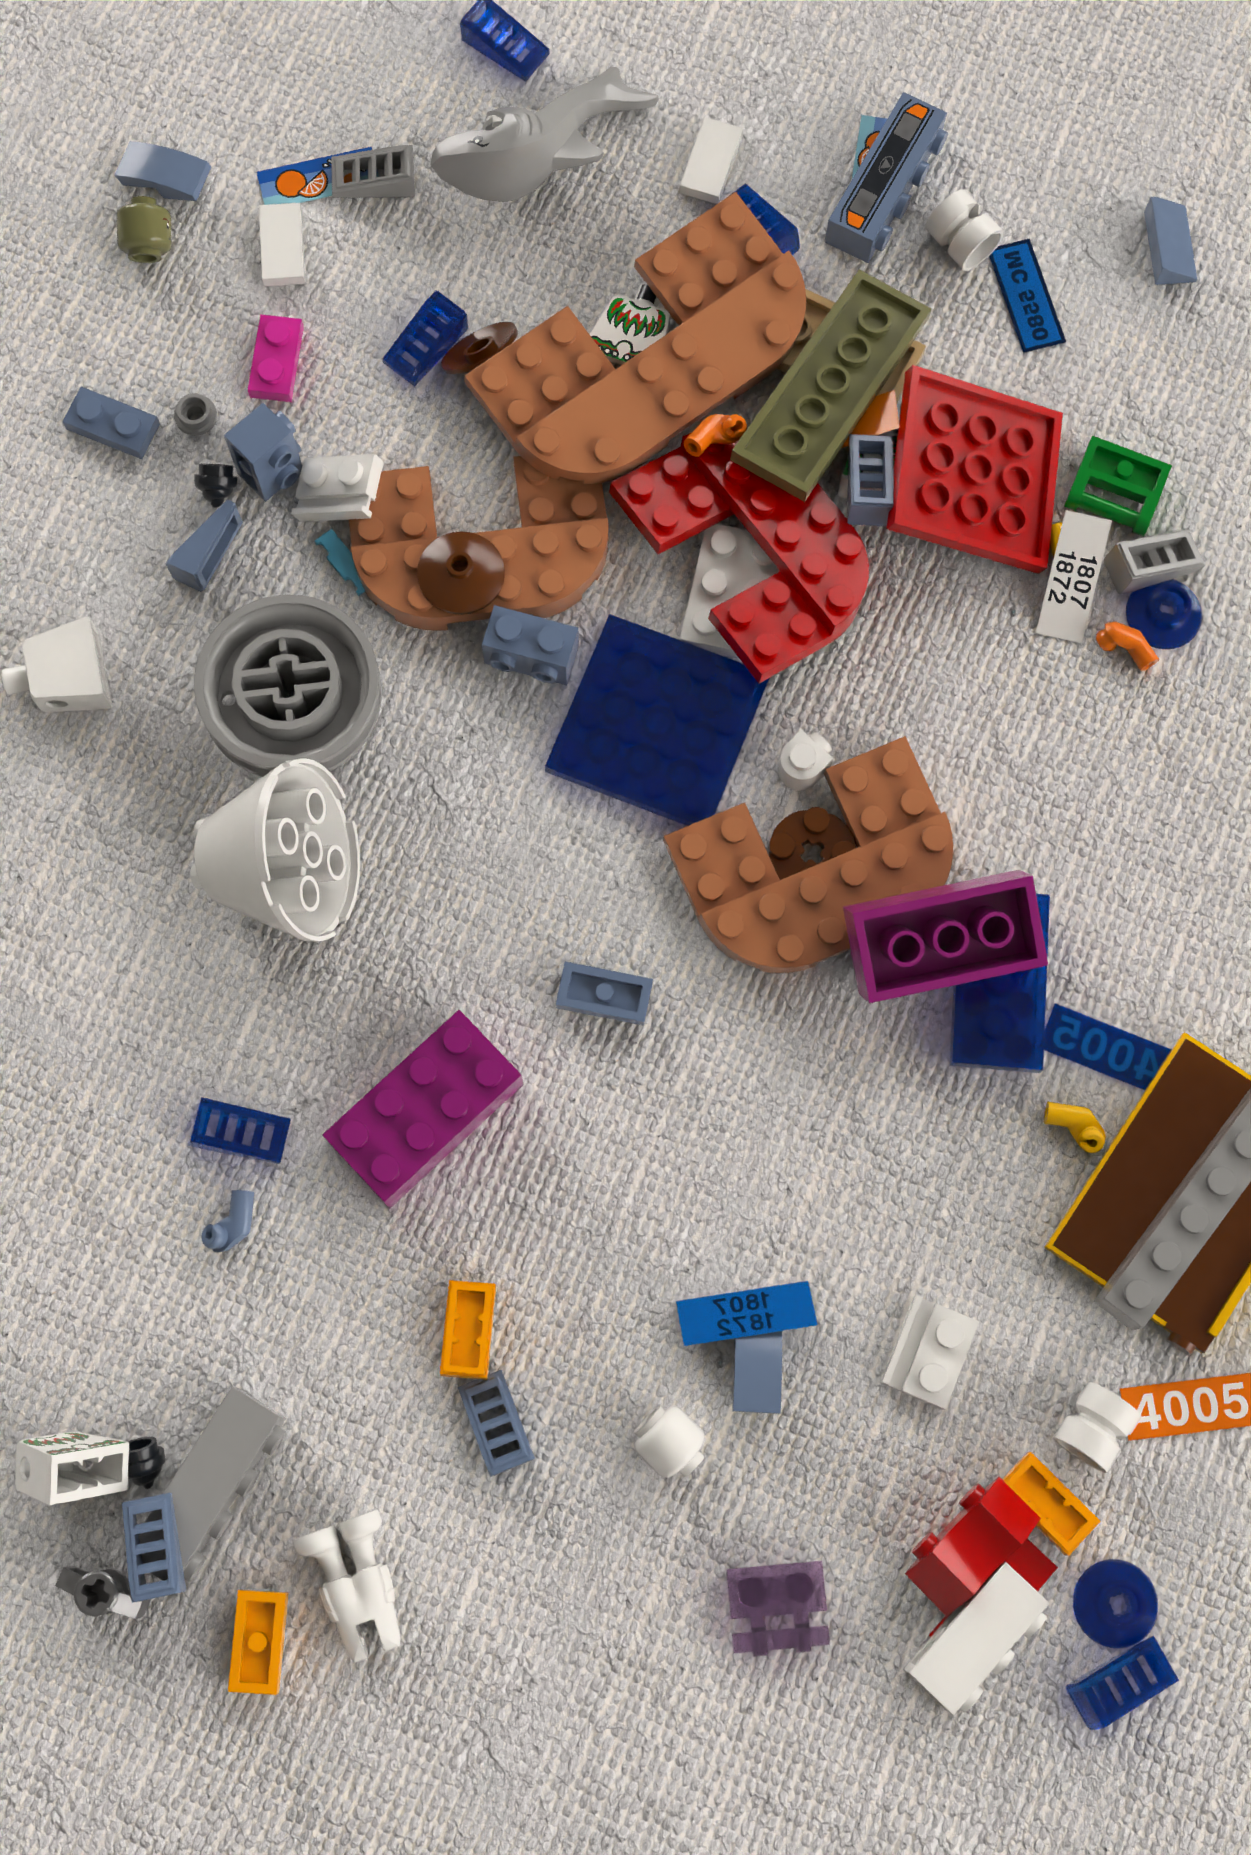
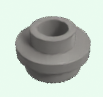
(193, 404)

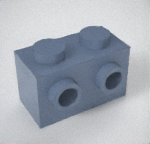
(265, 451)
(530, 645)

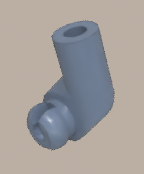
(233, 1227)

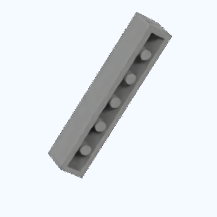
(1182, 1224)

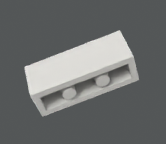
(977, 1639)

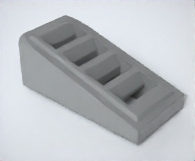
(384, 158)
(1129, 572)

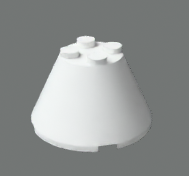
(282, 852)

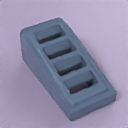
(870, 506)
(203, 551)
(512, 1459)
(173, 1563)

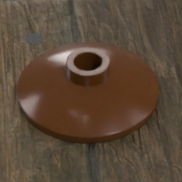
(478, 347)
(464, 590)

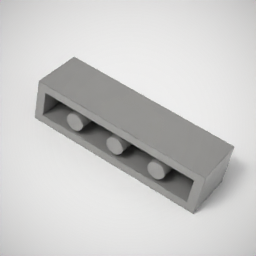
(214, 1475)

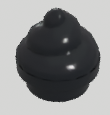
(215, 482)
(145, 1461)

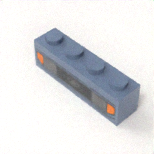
(886, 177)

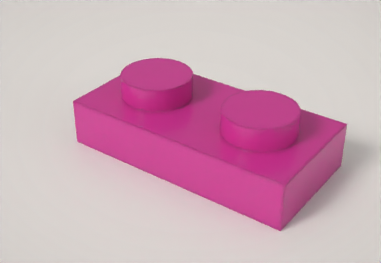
(275, 358)

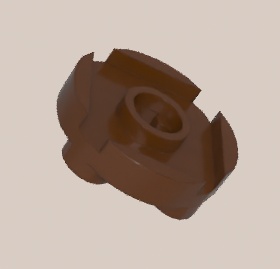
(816, 828)

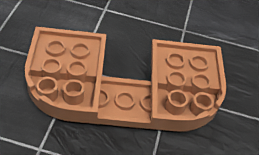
(593, 423)

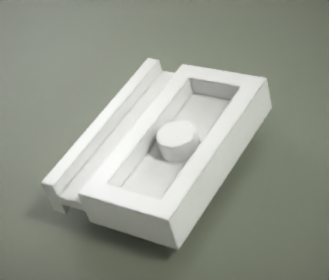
(337, 487)
(929, 1352)

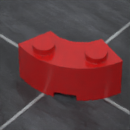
(971, 1545)

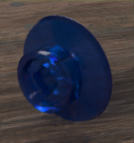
(1161, 628)
(1096, 1614)

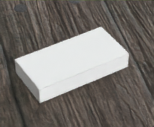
(711, 160)
(281, 244)

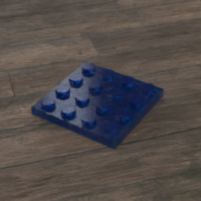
(657, 723)

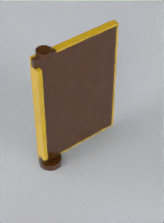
(1139, 1174)

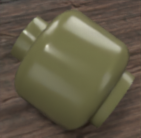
(144, 230)

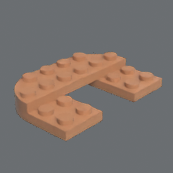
(544, 561)
(801, 919)

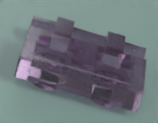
(777, 1591)

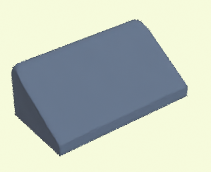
(1169, 242)

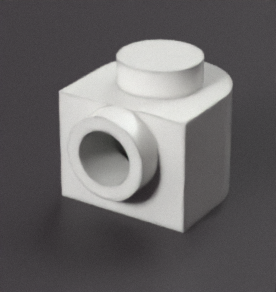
(804, 760)

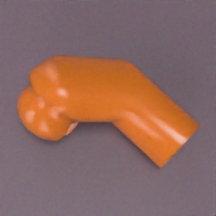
(715, 430)
(1131, 640)

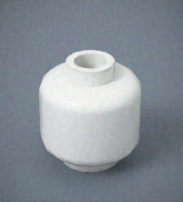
(669, 1442)

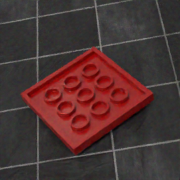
(975, 470)

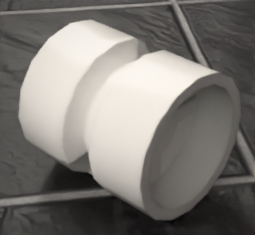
(966, 232)
(1094, 1431)

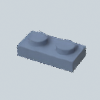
(111, 422)
(604, 993)

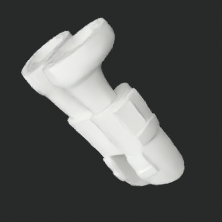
(357, 1597)

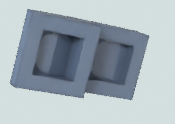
(168, 170)
(758, 1373)

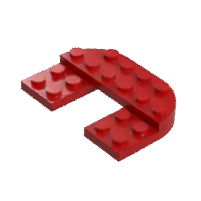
(808, 541)

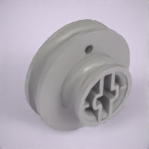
(281, 649)

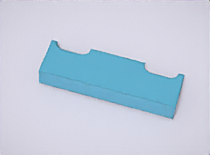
(340, 558)

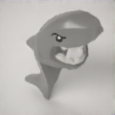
(529, 146)

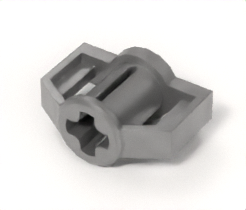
(100, 1592)

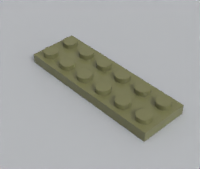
(830, 385)

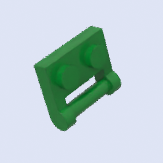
(1123, 474)

